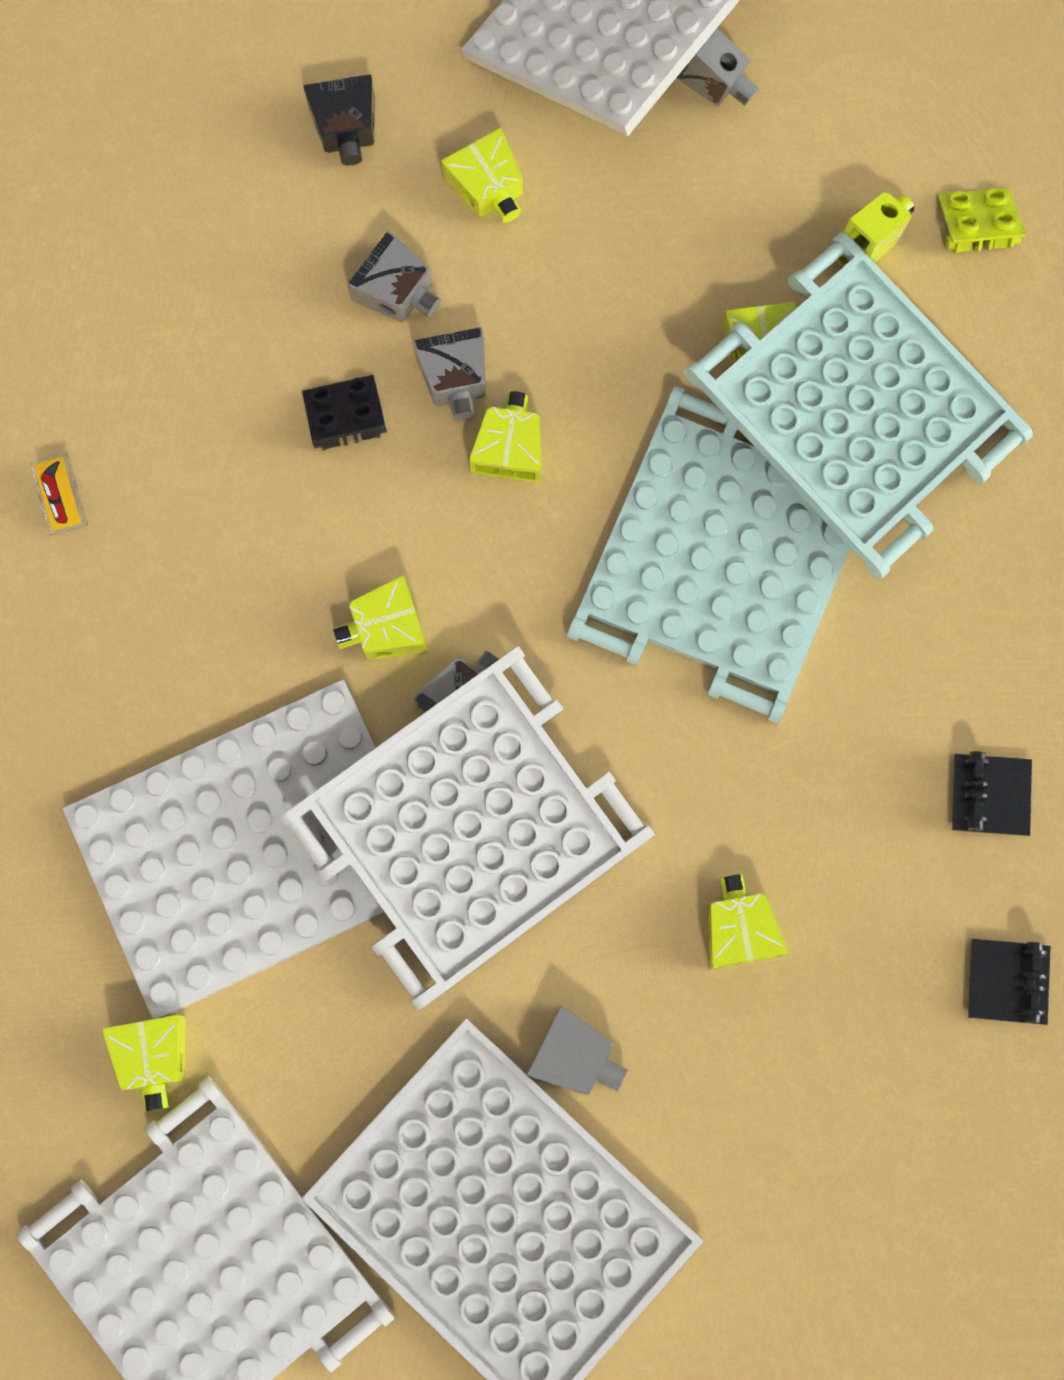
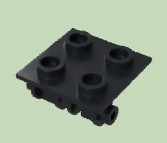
(344, 411)
(992, 794)
(1009, 981)

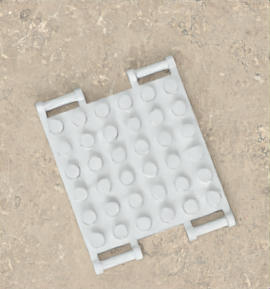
(467, 827)
(205, 1260)

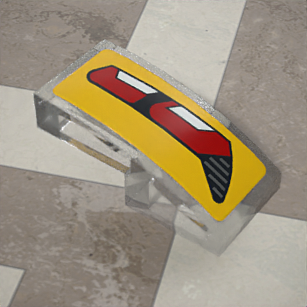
(58, 493)

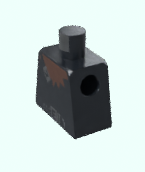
(343, 115)

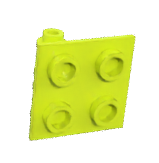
(981, 217)

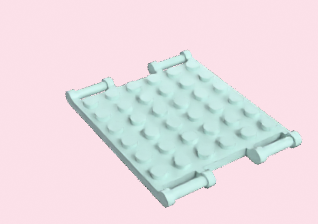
(859, 403)
(714, 561)

